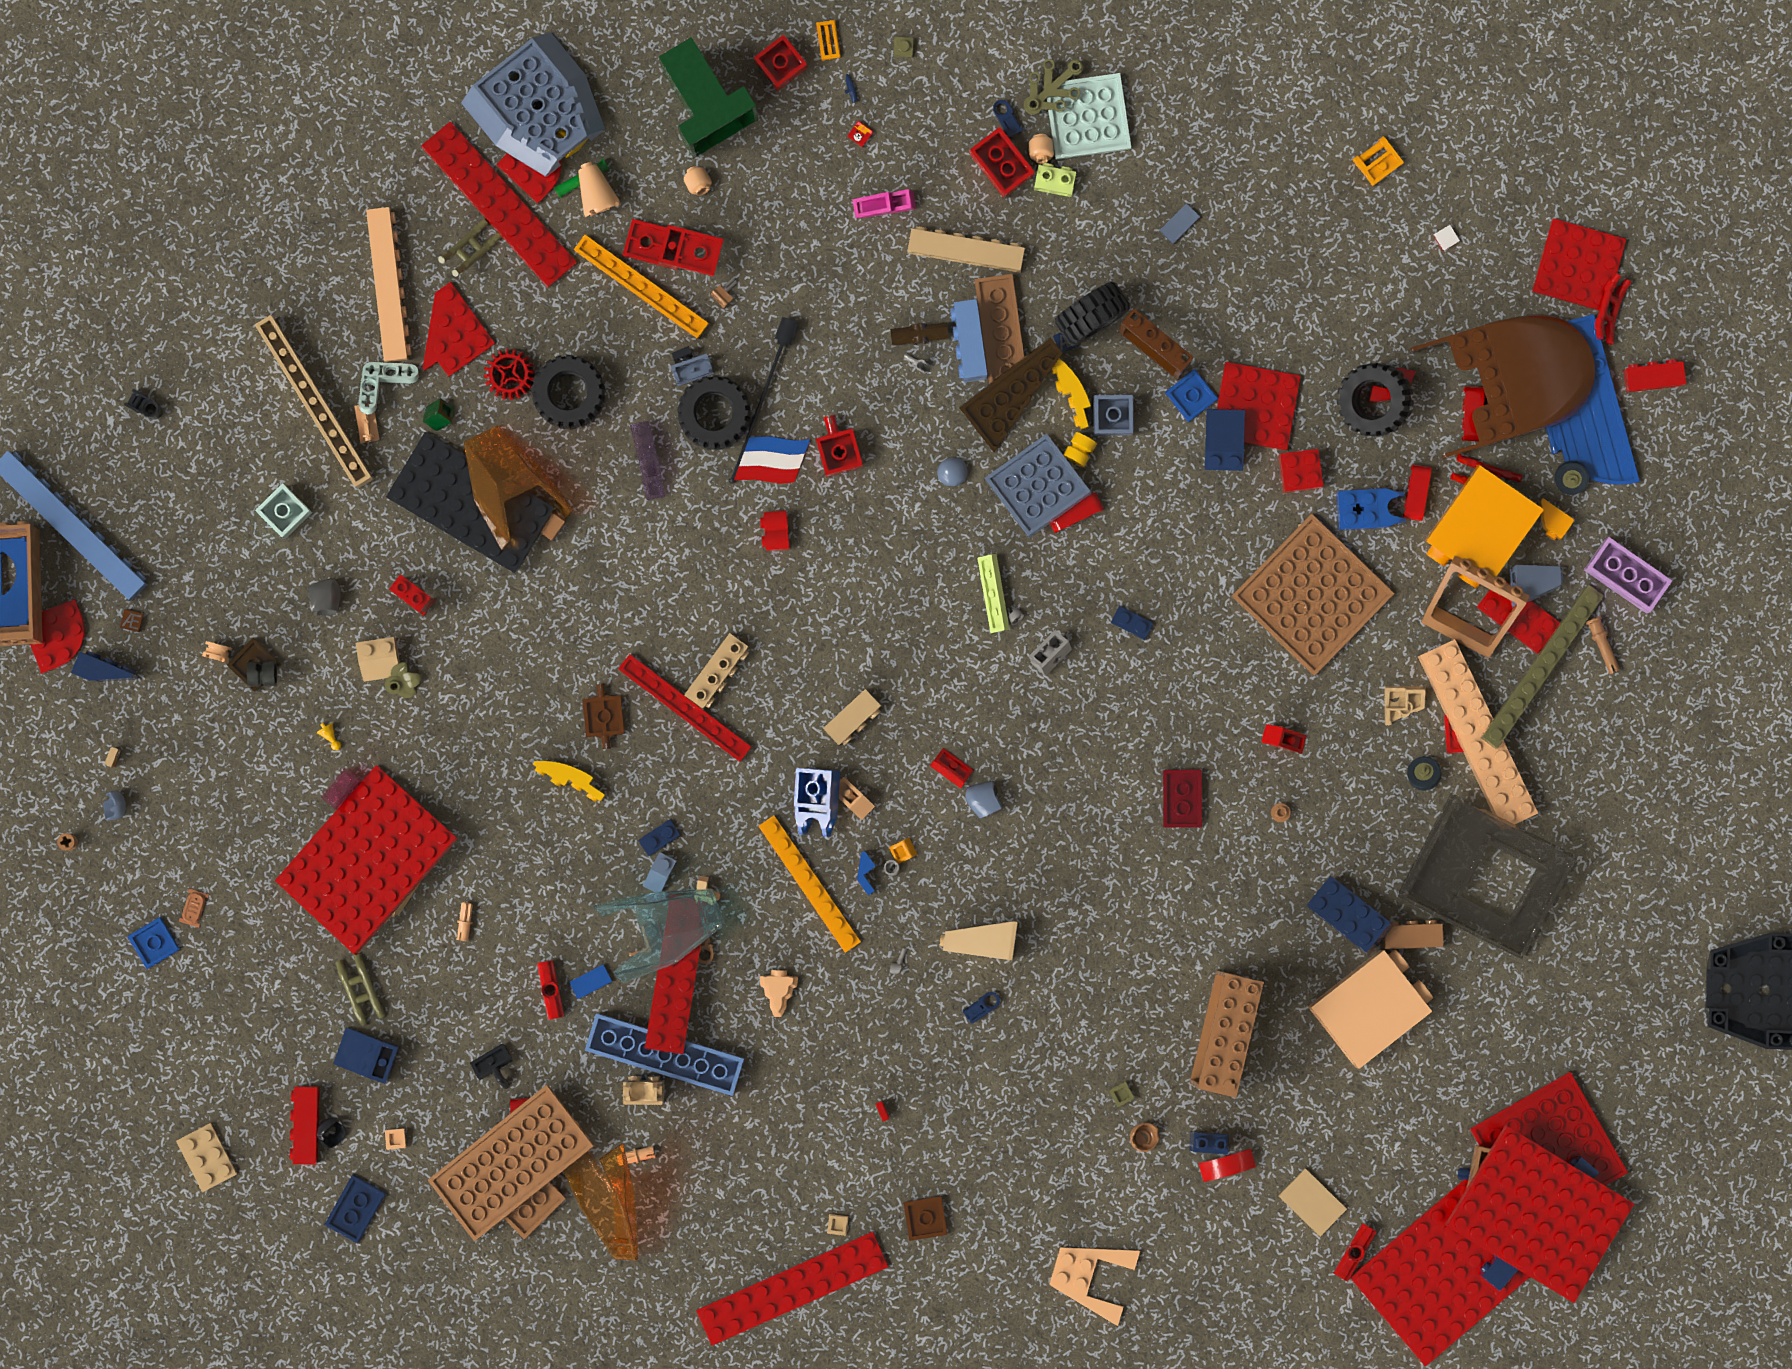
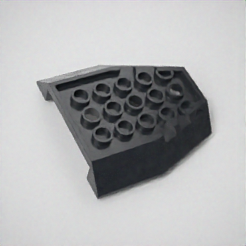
(1743, 1011)

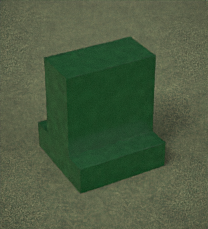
(710, 110)

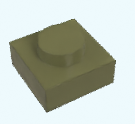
(903, 47)
(1121, 1094)

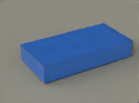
(590, 981)

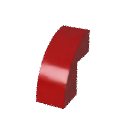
(1382, 395)
(1227, 1165)

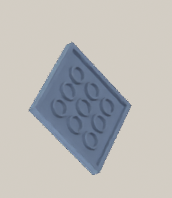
(1037, 485)

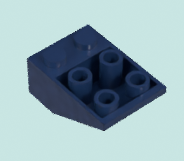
(92, 668)
(366, 1055)

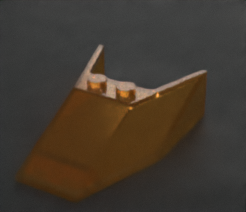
(500, 472)
(607, 1200)

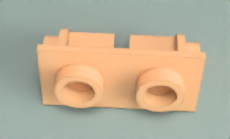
(366, 425)

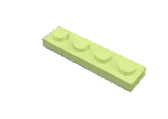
(993, 593)

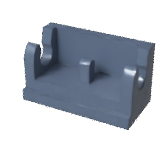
(692, 369)

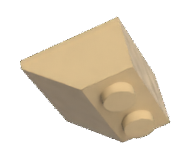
(377, 658)

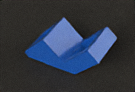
(865, 866)

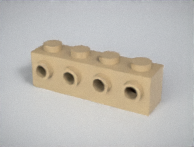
(716, 671)

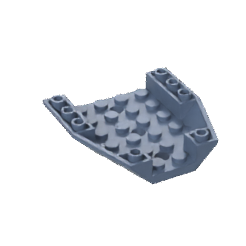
(507, 111)

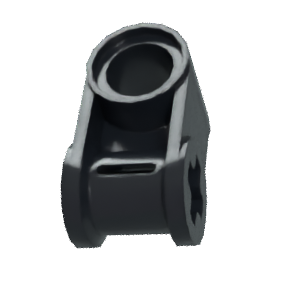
(141, 403)

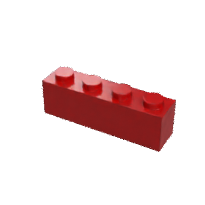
(305, 1125)

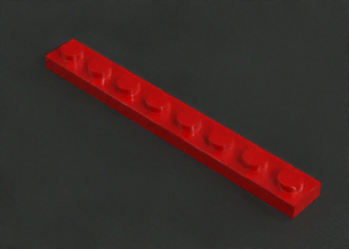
(684, 708)

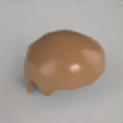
(1139, 1141)

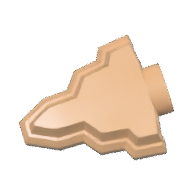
(778, 989)

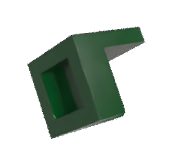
(438, 414)

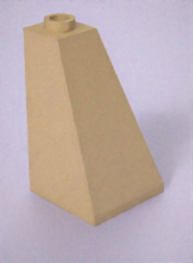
(985, 940)

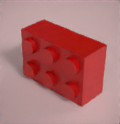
(1001, 162)

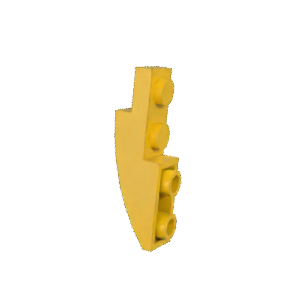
(1070, 384)
(562, 774)

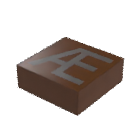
(131, 620)

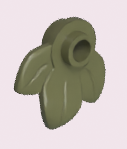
(405, 680)

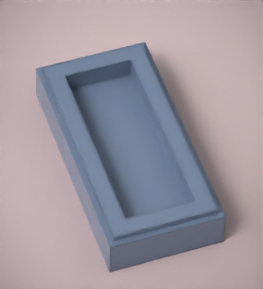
(1179, 223)

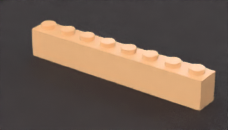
(387, 285)

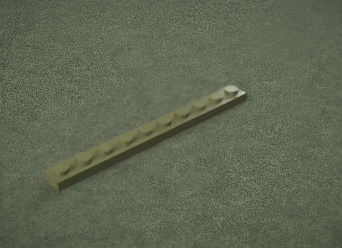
(1541, 666)

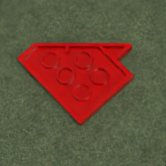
(453, 333)

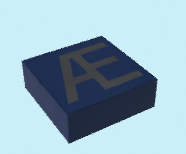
(1062, 343)

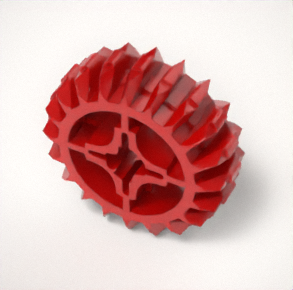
(513, 366)

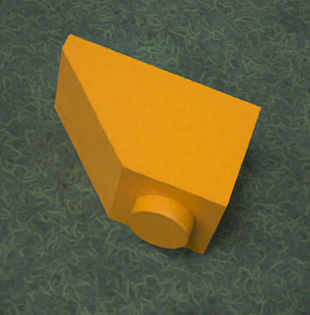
(1554, 520)

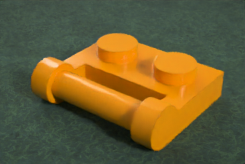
(1380, 167)

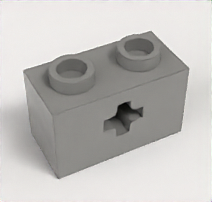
(1050, 652)

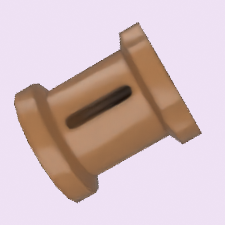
(72, 845)

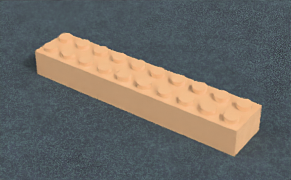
(1469, 720)

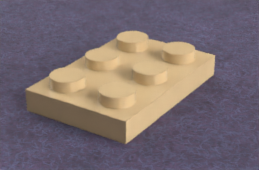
(206, 1157)

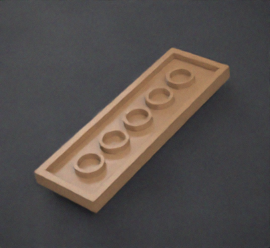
(999, 323)

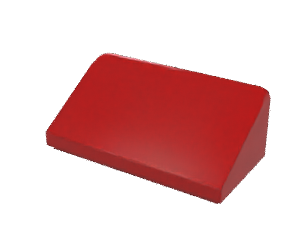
(951, 768)

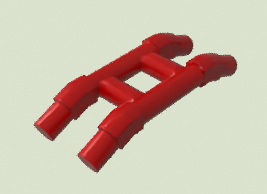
(1616, 301)
(1494, 470)

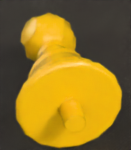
(328, 733)

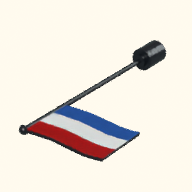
(771, 457)

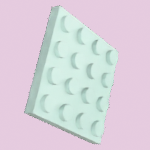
(1093, 121)

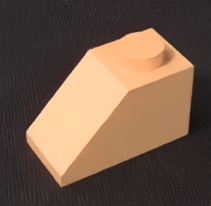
(854, 799)

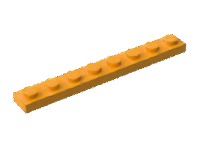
(641, 286)
(809, 884)

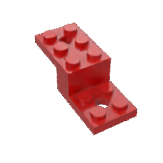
(673, 247)

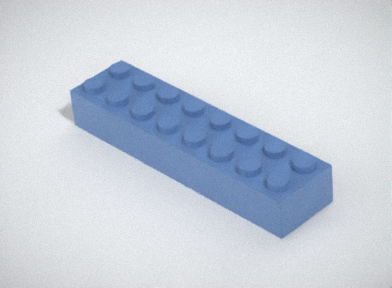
(697, 1065)

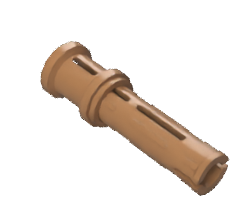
(1599, 635)

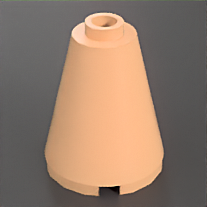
(595, 190)

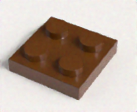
(925, 1218)

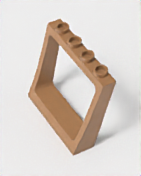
(1461, 630)

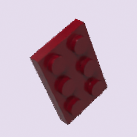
(1182, 798)

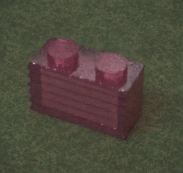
(341, 788)

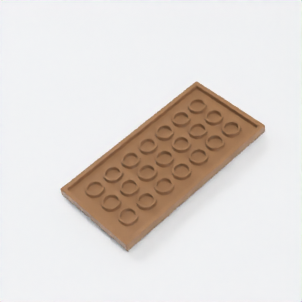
(511, 1162)

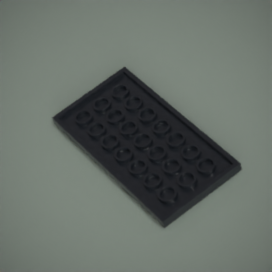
(439, 490)

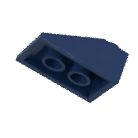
(1224, 439)

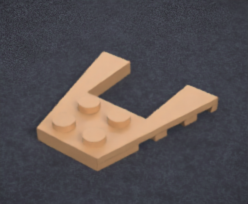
(1074, 1274)

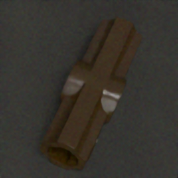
(919, 333)

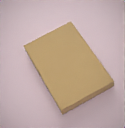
(1312, 1202)

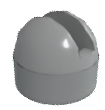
(1014, 615)
(889, 865)

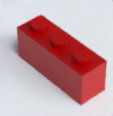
(1654, 376)

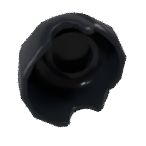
(327, 1139)

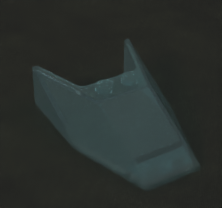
(670, 927)

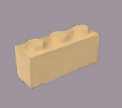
(852, 718)

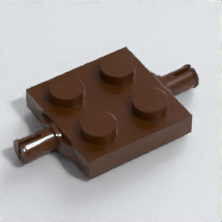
(603, 716)

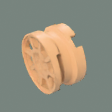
(217, 652)

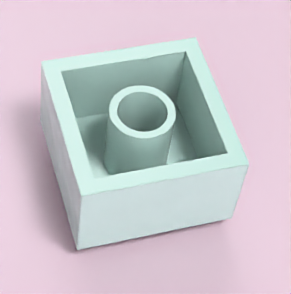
(283, 511)

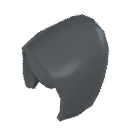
(325, 597)

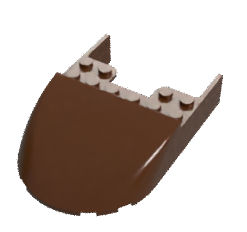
(1531, 371)

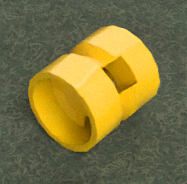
(1080, 449)

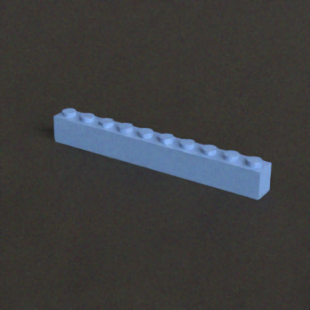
(70, 526)

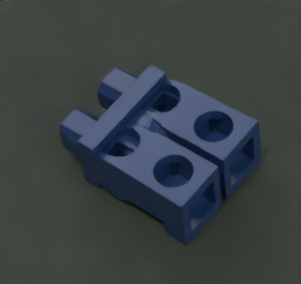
(1209, 1142)

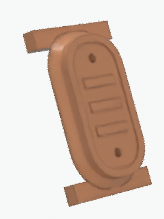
(193, 908)

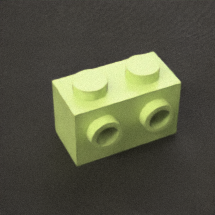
(1055, 180)

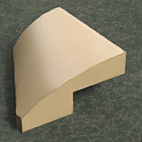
(1411, 700)

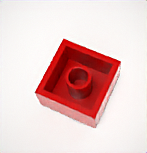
(780, 63)
(1300, 471)

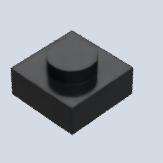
(682, 355)

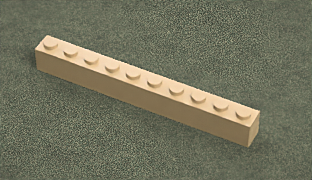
(314, 401)

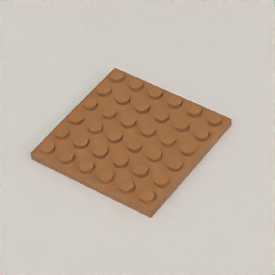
(1312, 594)

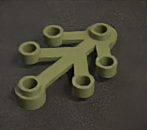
(1051, 89)

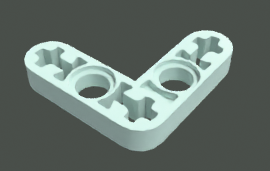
(375, 379)

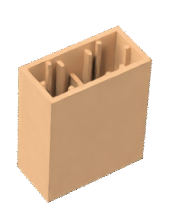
(1372, 1007)

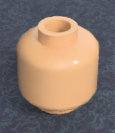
(1041, 148)
(697, 180)

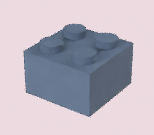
(1113, 415)

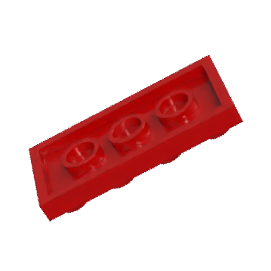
(1531, 626)

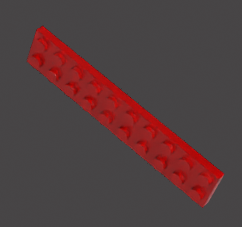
(499, 204)
(792, 1288)

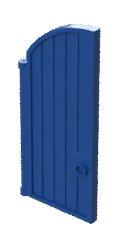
(1597, 430)

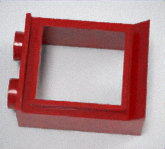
(416, 597)

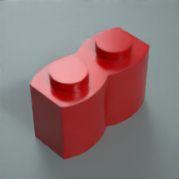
(776, 531)

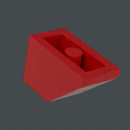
(1283, 738)

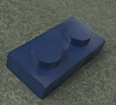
(1131, 623)
(659, 837)

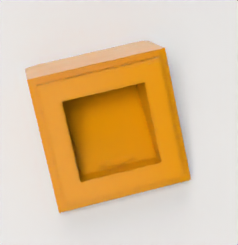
(903, 850)

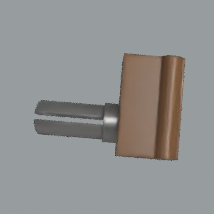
(720, 294)

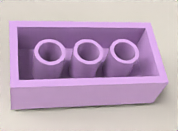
(1627, 575)

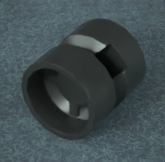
(262, 673)

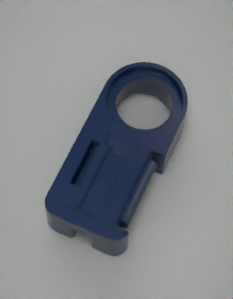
(1007, 120)
(980, 1009)

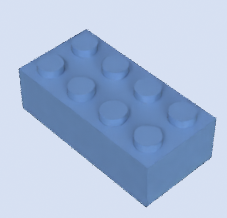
(970, 341)

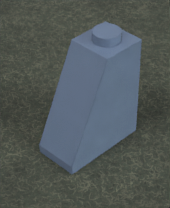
(1536, 579)

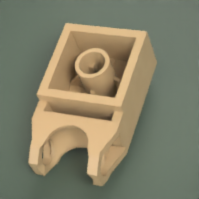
(643, 1092)

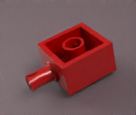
(840, 440)

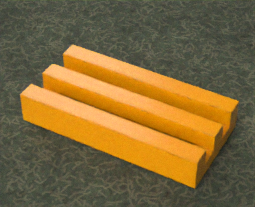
(830, 56)

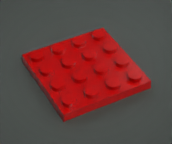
(1577, 264)
(1267, 402)

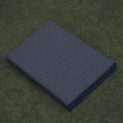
(355, 1208)

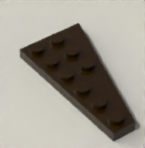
(1003, 400)

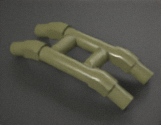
(470, 238)
(370, 995)

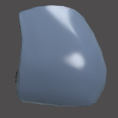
(983, 798)

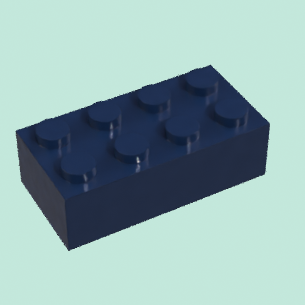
(1349, 915)

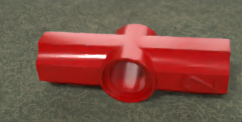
(552, 1002)
(1347, 1263)

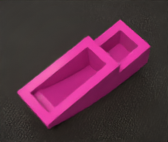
(884, 203)

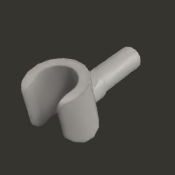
(918, 363)
(896, 967)

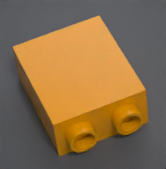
(1482, 524)

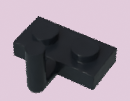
(491, 1063)

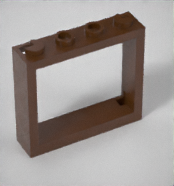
(1155, 344)

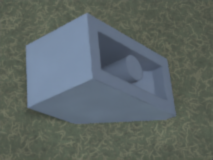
(659, 872)

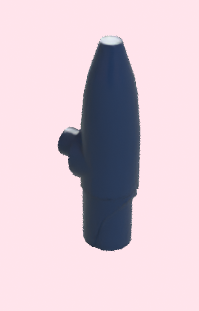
(851, 89)

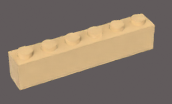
(966, 250)

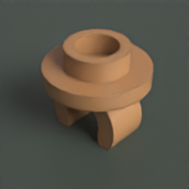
(1280, 812)

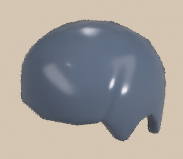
(952, 471)
(115, 806)

